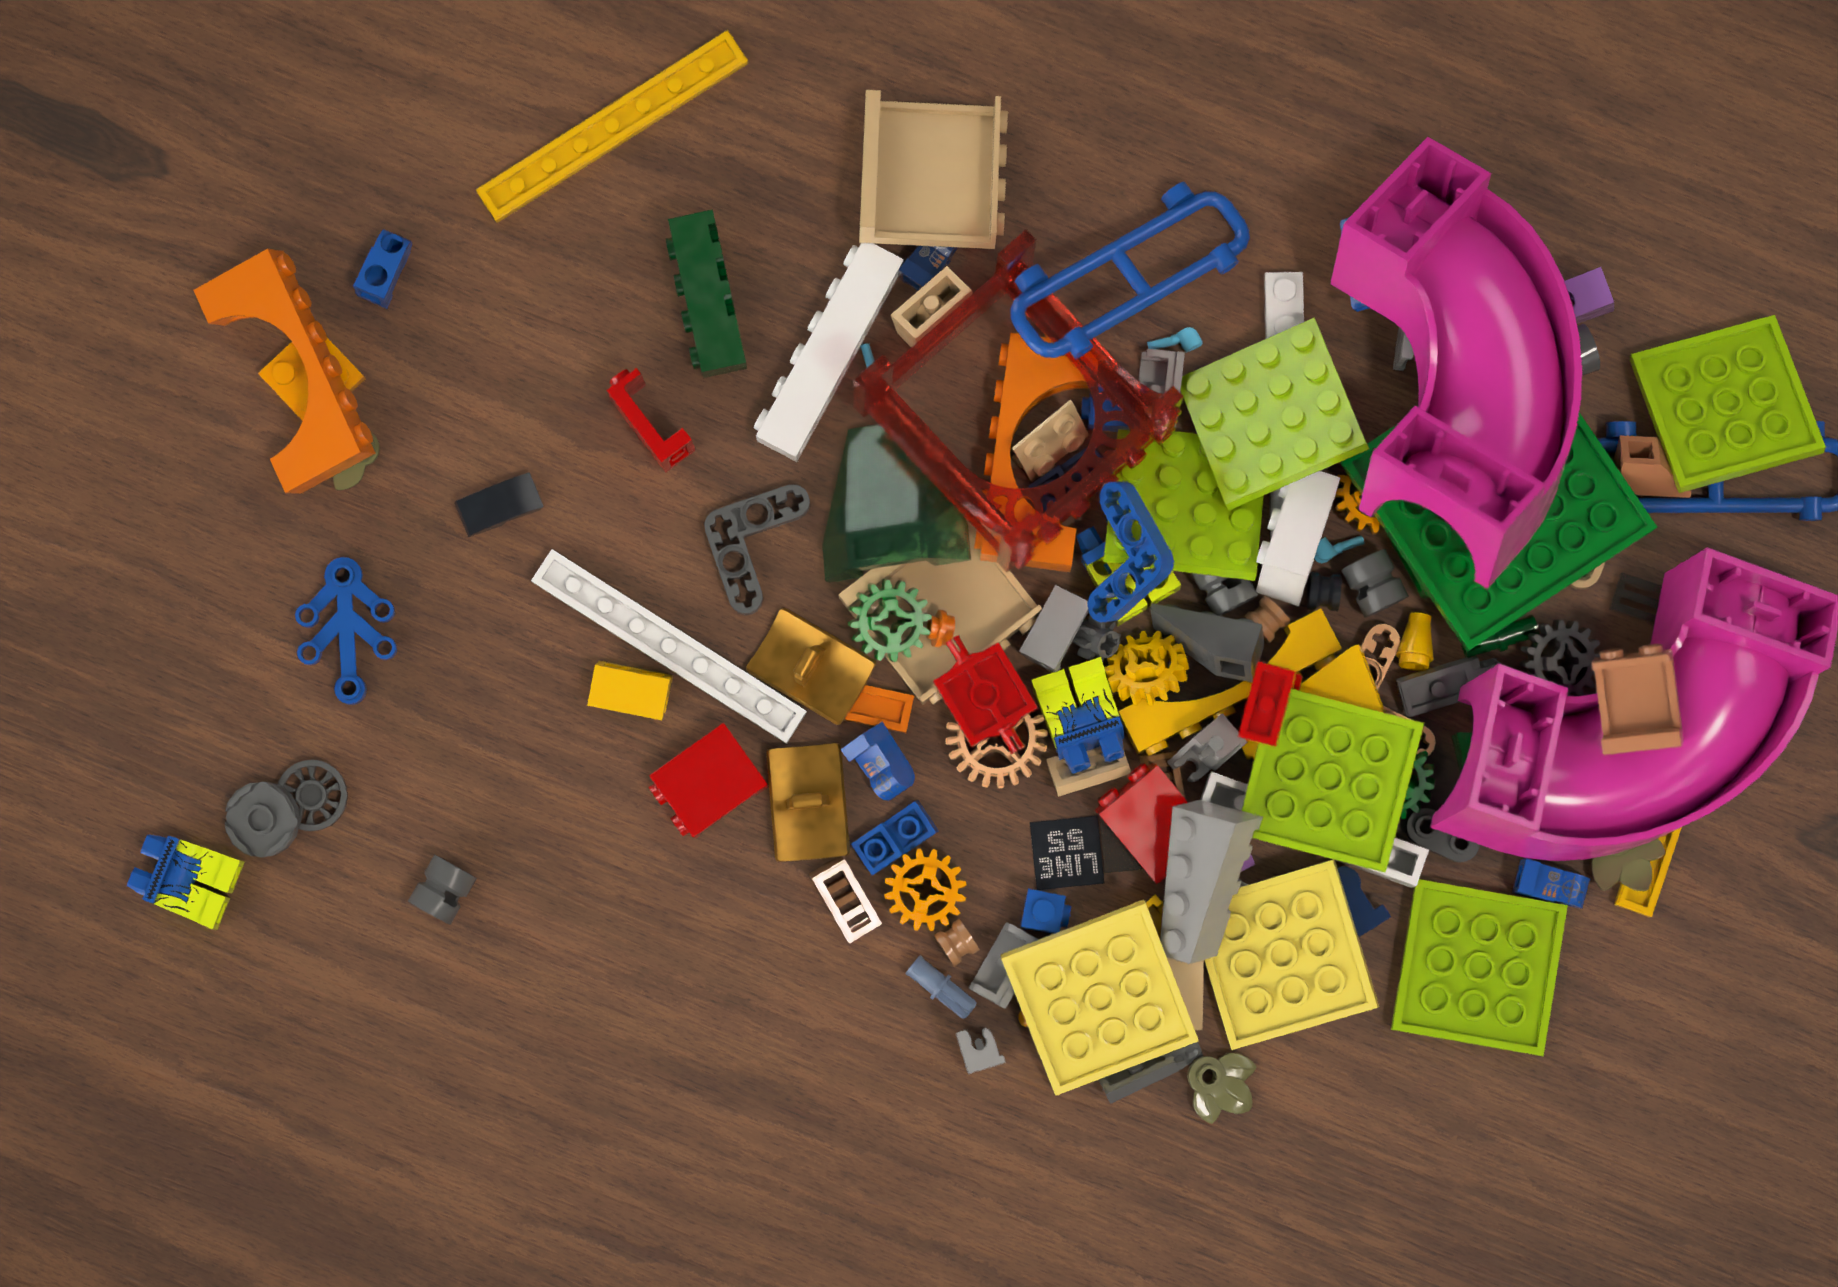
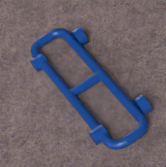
(1180, 204)
(1808, 507)

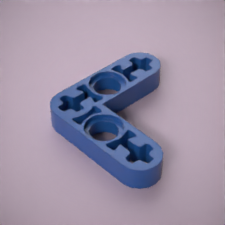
(1140, 554)

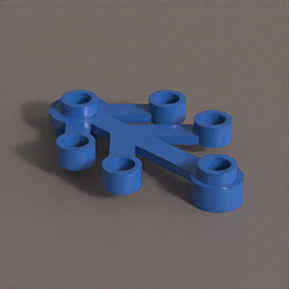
(345, 623)

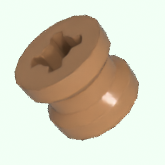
(1270, 617)
(956, 942)

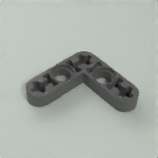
(743, 528)

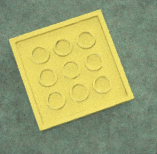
(1289, 957)
(1099, 997)

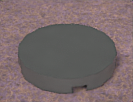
(262, 819)

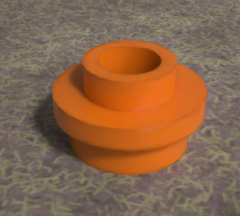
(941, 628)

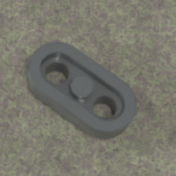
(1437, 841)

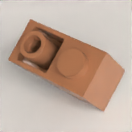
(1646, 467)

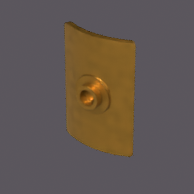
(811, 666)
(808, 802)

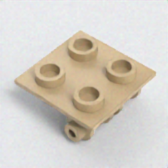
(1050, 442)

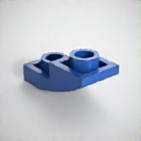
(895, 837)

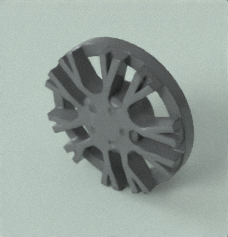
(313, 794)

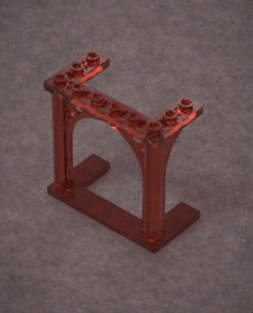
(1145, 412)

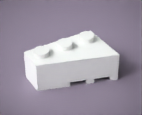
(1295, 536)

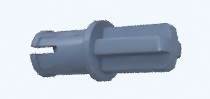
(941, 987)

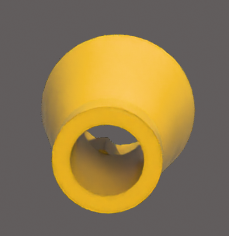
(1416, 644)

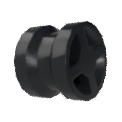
(1324, 591)

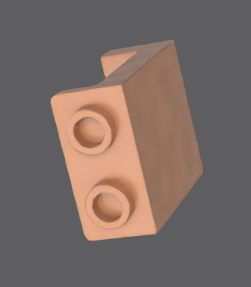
(1638, 700)

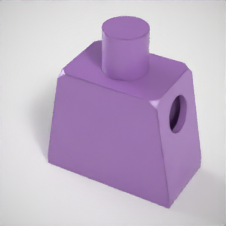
(1590, 295)

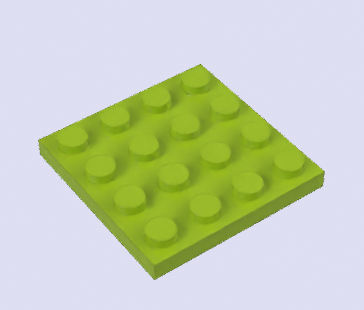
(1727, 403)
(1272, 414)
(1190, 512)
(1334, 780)
(1479, 967)

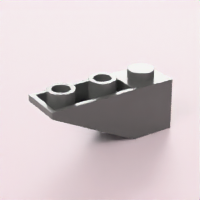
(1218, 643)

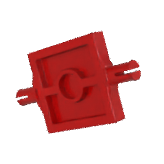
(985, 694)

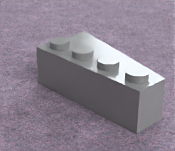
(1202, 876)

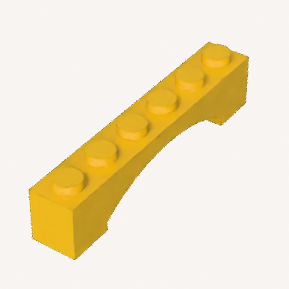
(1148, 727)

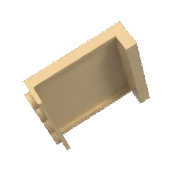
(932, 173)
(979, 594)

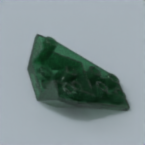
(887, 512)

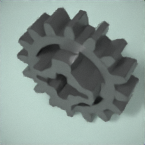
(1559, 645)

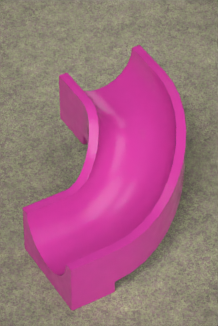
(1488, 346)
(1744, 678)

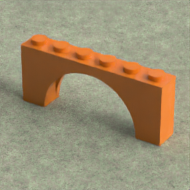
(1026, 383)
(331, 430)

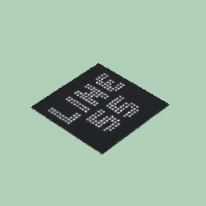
(1067, 852)

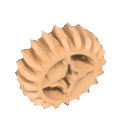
(1017, 761)

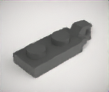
(1439, 685)
(1146, 1073)

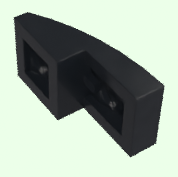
(498, 504)

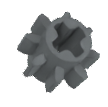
(1097, 639)

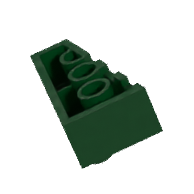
(707, 294)

